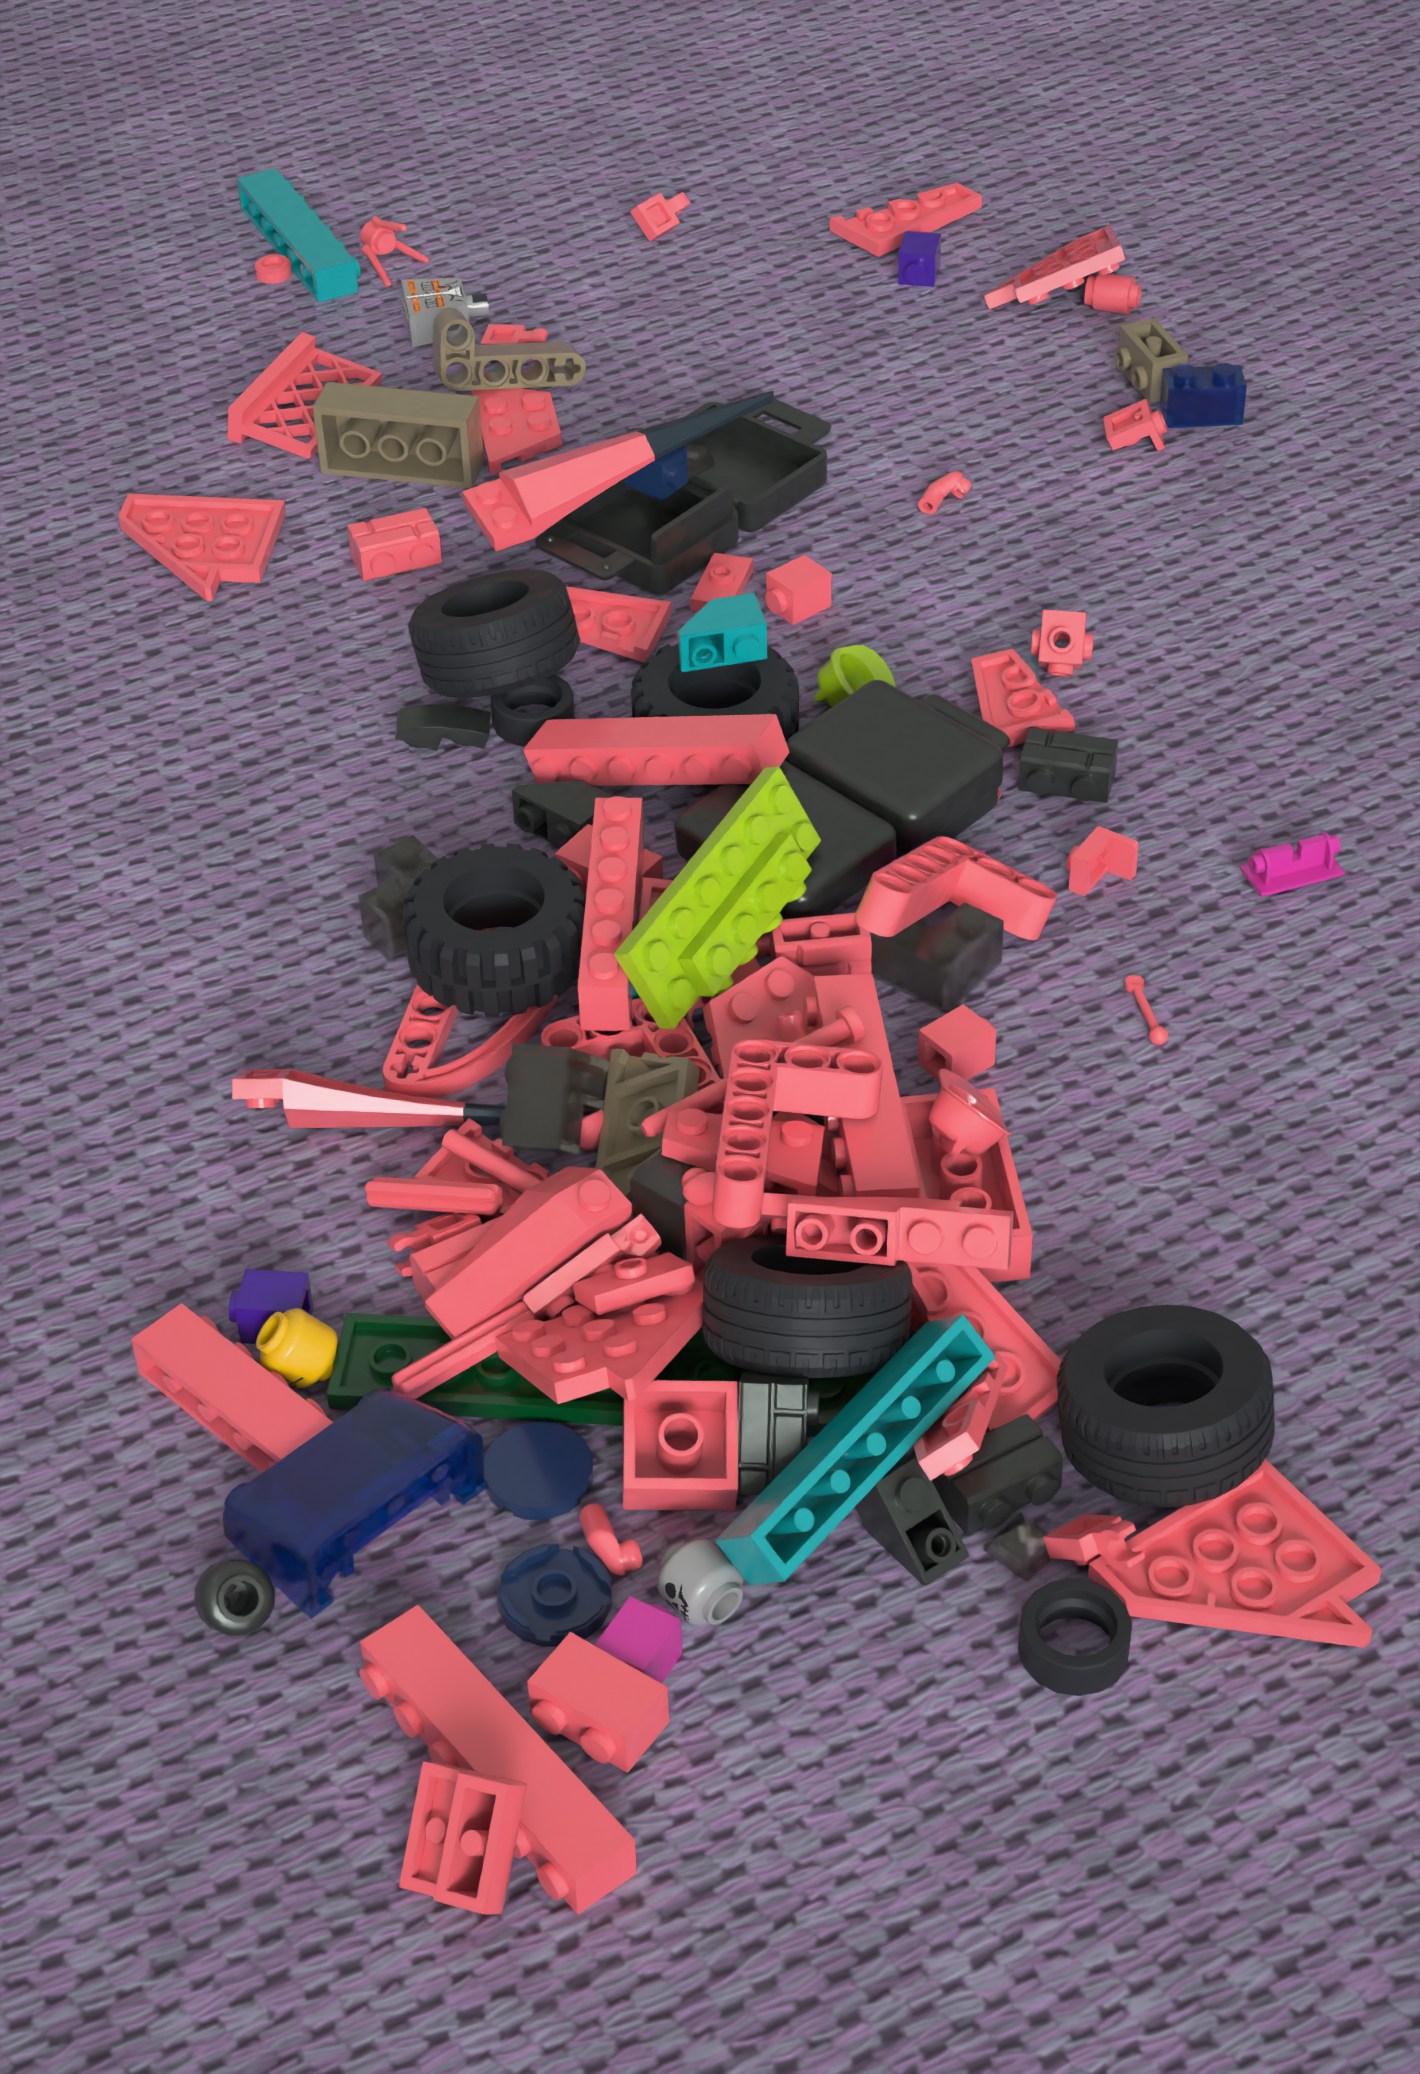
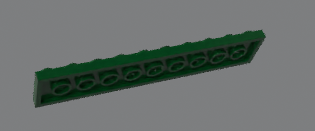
(380, 1345)

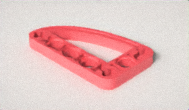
(450, 1078)

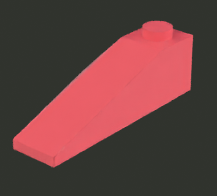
(528, 1245)

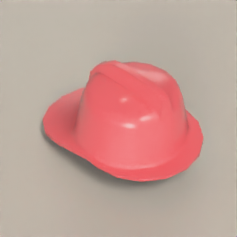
(965, 1117)

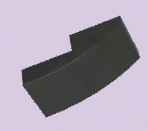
(427, 724)

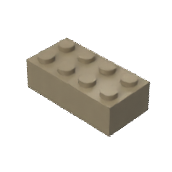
(399, 434)

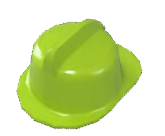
(849, 671)

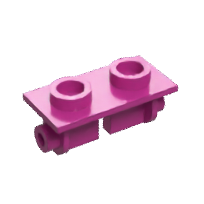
(1282, 869)

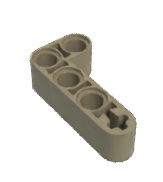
(510, 358)

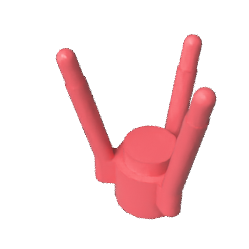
(380, 239)

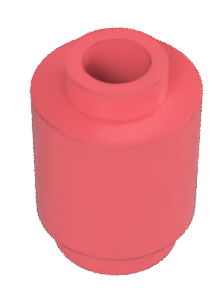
(1112, 293)

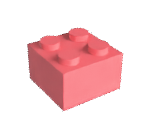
(681, 1447)

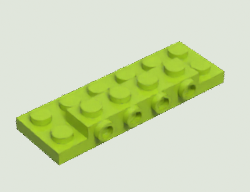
(721, 901)

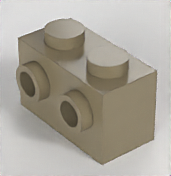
(1143, 354)

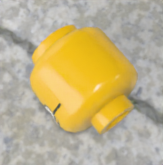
(297, 1347)

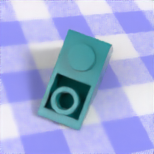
(723, 634)

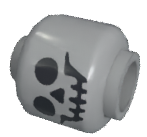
(700, 1582)

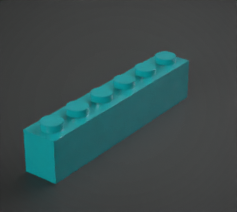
(299, 235)
(855, 1450)

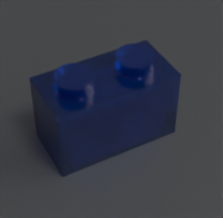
(1203, 396)

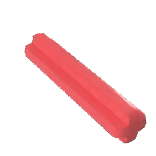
(434, 1195)
(459, 1353)

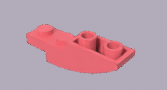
(899, 1229)

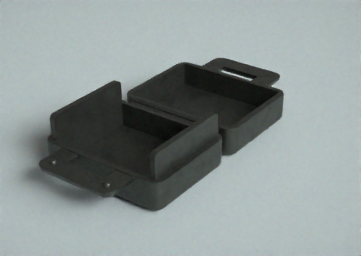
(666, 541)
(872, 777)

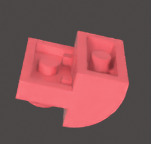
(463, 1837)

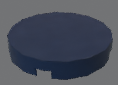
(538, 1470)
(555, 1609)

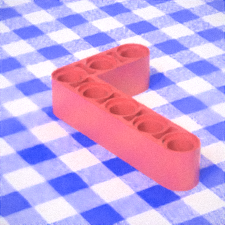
(953, 873)
(642, 1037)
(786, 1079)

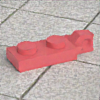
(556, 1292)

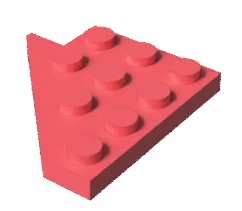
(1065, 268)
(205, 536)
(604, 1351)
(1248, 1564)

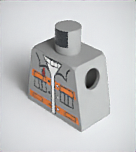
(428, 297)

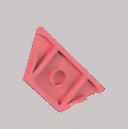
(516, 424)
(752, 1008)

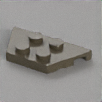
(634, 1092)

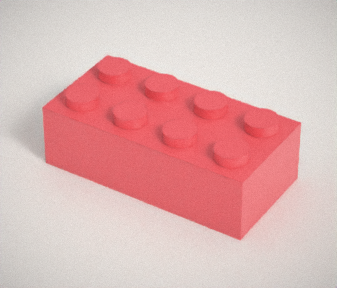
(975, 1180)

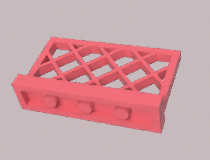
(277, 386)

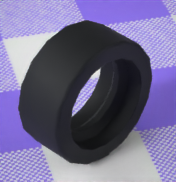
(521, 727)
(1066, 1672)

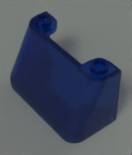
(349, 1488)

